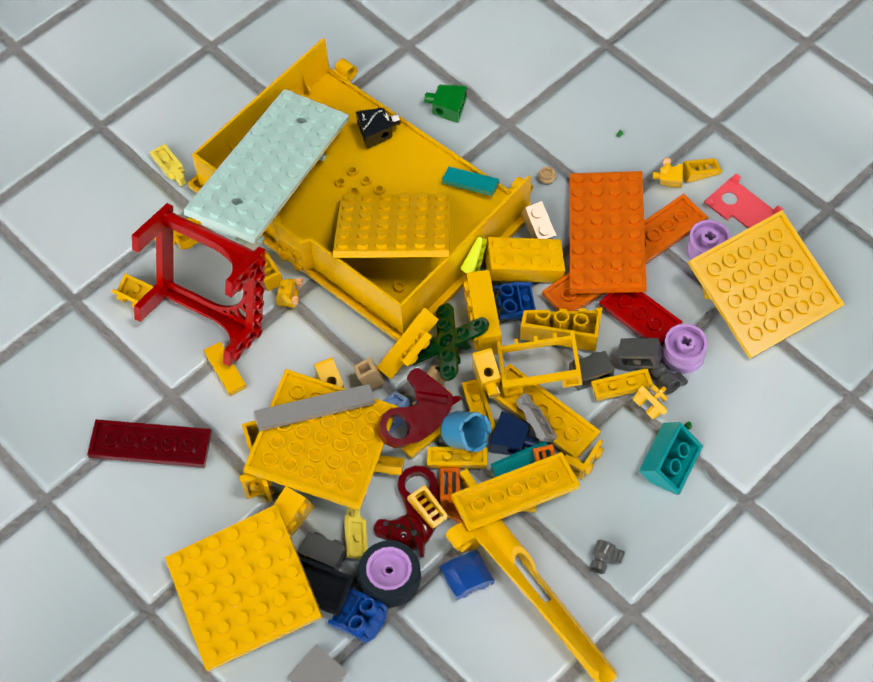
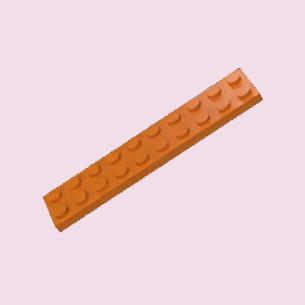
(661, 232)

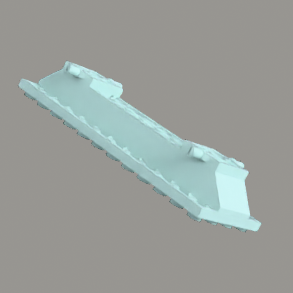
(266, 168)

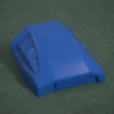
(513, 299)
(466, 574)
(360, 617)

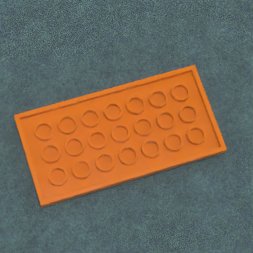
(607, 233)

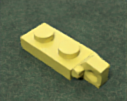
(169, 164)
(355, 534)

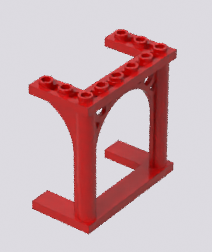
(246, 274)

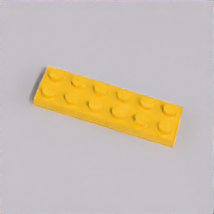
(572, 430)
(515, 491)

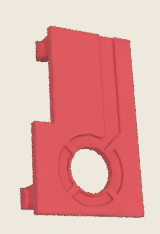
(747, 210)

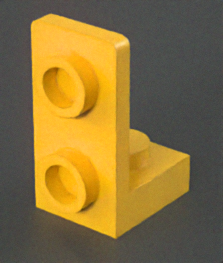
(581, 469)

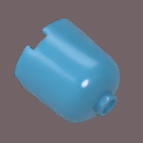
(466, 430)

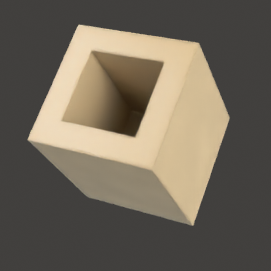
(368, 373)

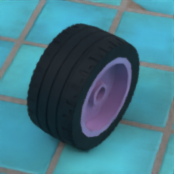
(389, 573)

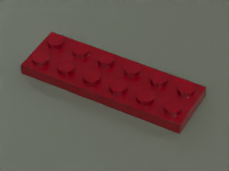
(150, 443)

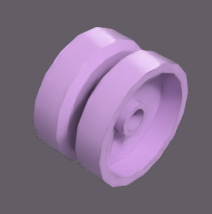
(706, 236)
(684, 348)

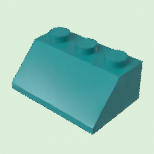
(671, 457)

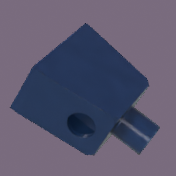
(510, 435)

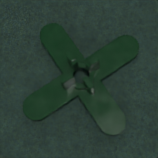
(457, 337)

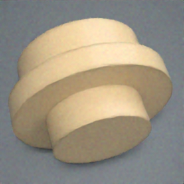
(547, 175)

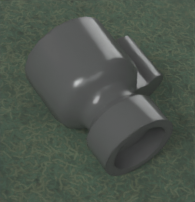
(670, 380)
(603, 553)

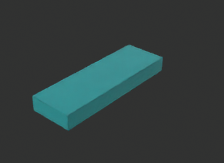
(470, 181)
(517, 460)

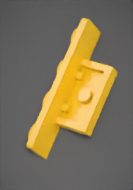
(409, 344)

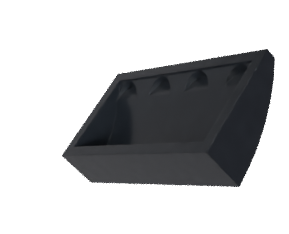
(328, 585)

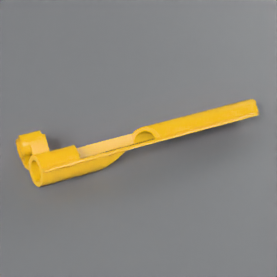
(503, 548)

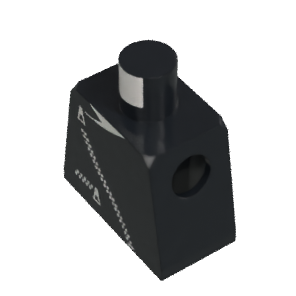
(376, 125)

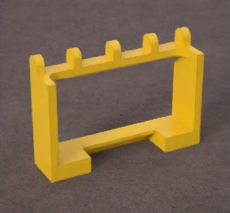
(568, 378)

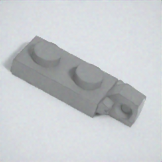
(536, 418)

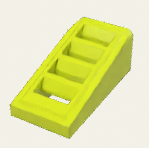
(475, 256)

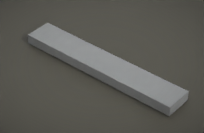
(314, 407)

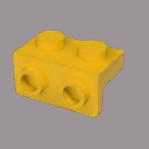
(131, 289)
(256, 486)

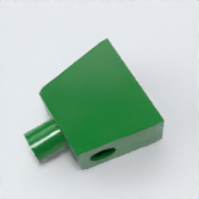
(447, 101)

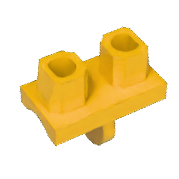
(656, 407)

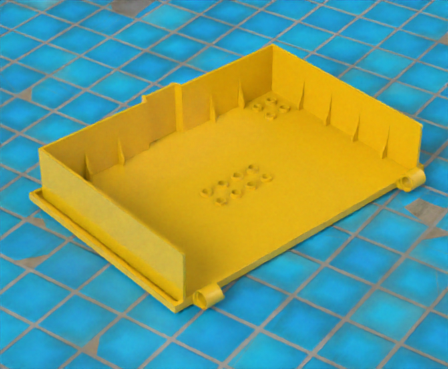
(411, 162)

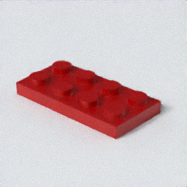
(640, 314)

